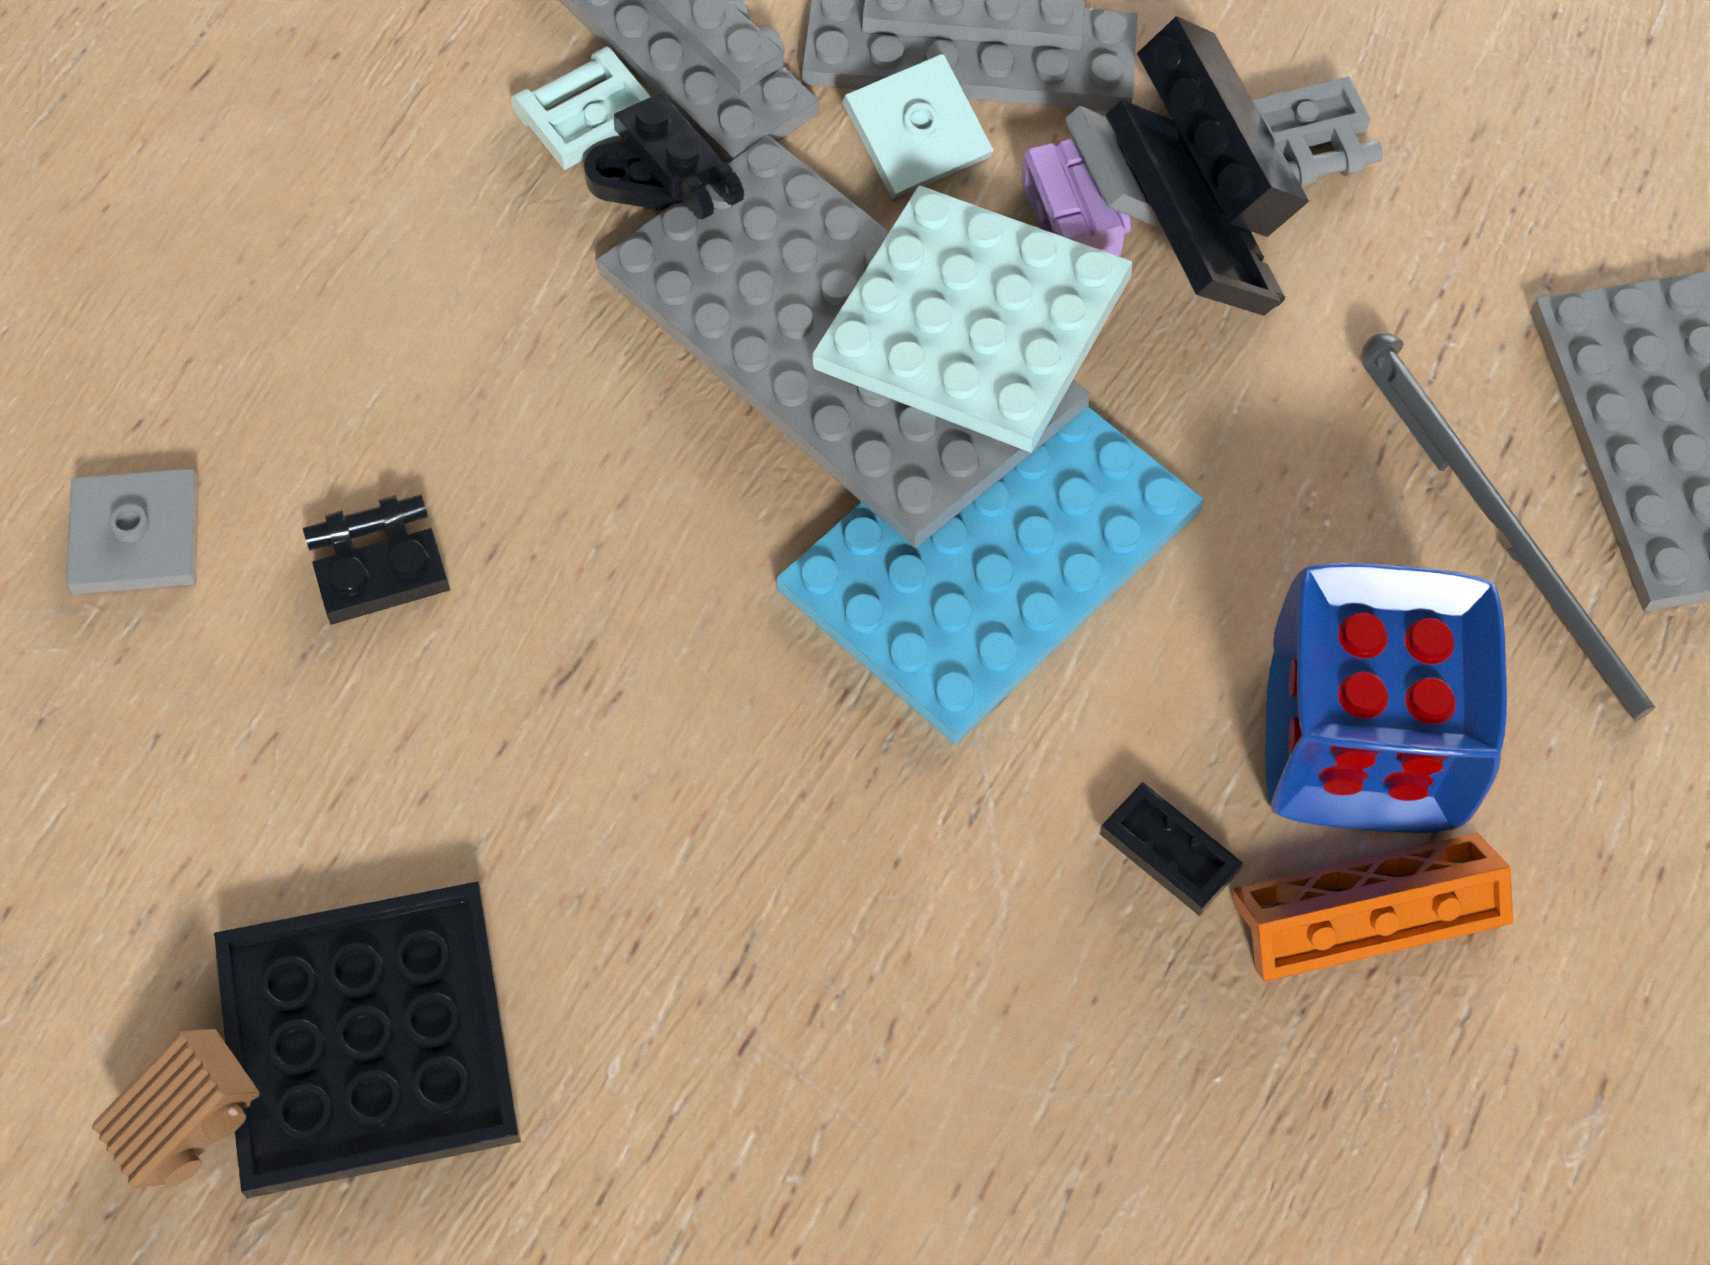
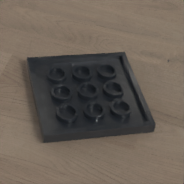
(366, 1039)

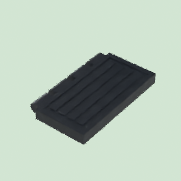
(1215, 255)

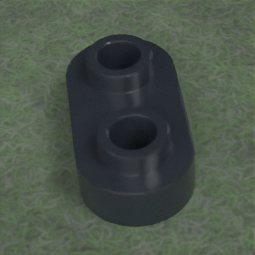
(636, 184)

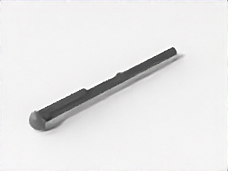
(1445, 448)

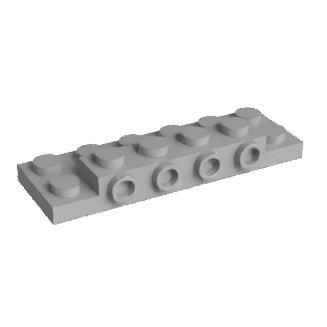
(995, 47)
(707, 64)

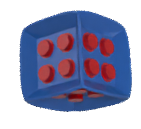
(1385, 698)

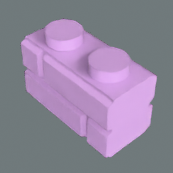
(1068, 199)

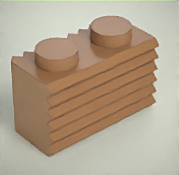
(176, 1110)

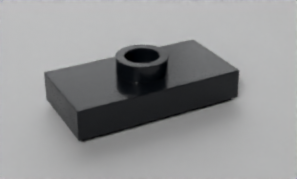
(1171, 848)

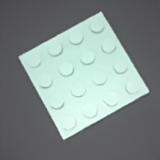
(973, 317)

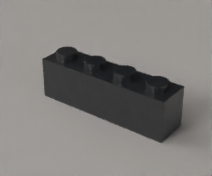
(1222, 127)

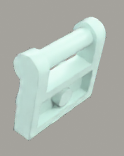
(585, 120)

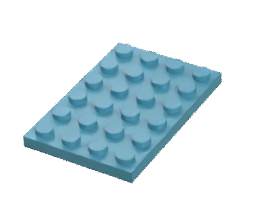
(999, 580)

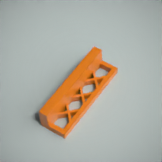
(1376, 910)

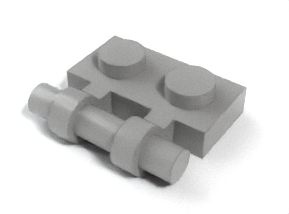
(1319, 116)

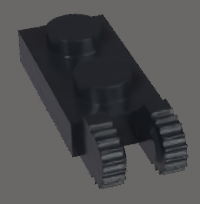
(677, 154)

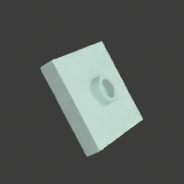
(917, 126)

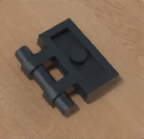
(379, 574)

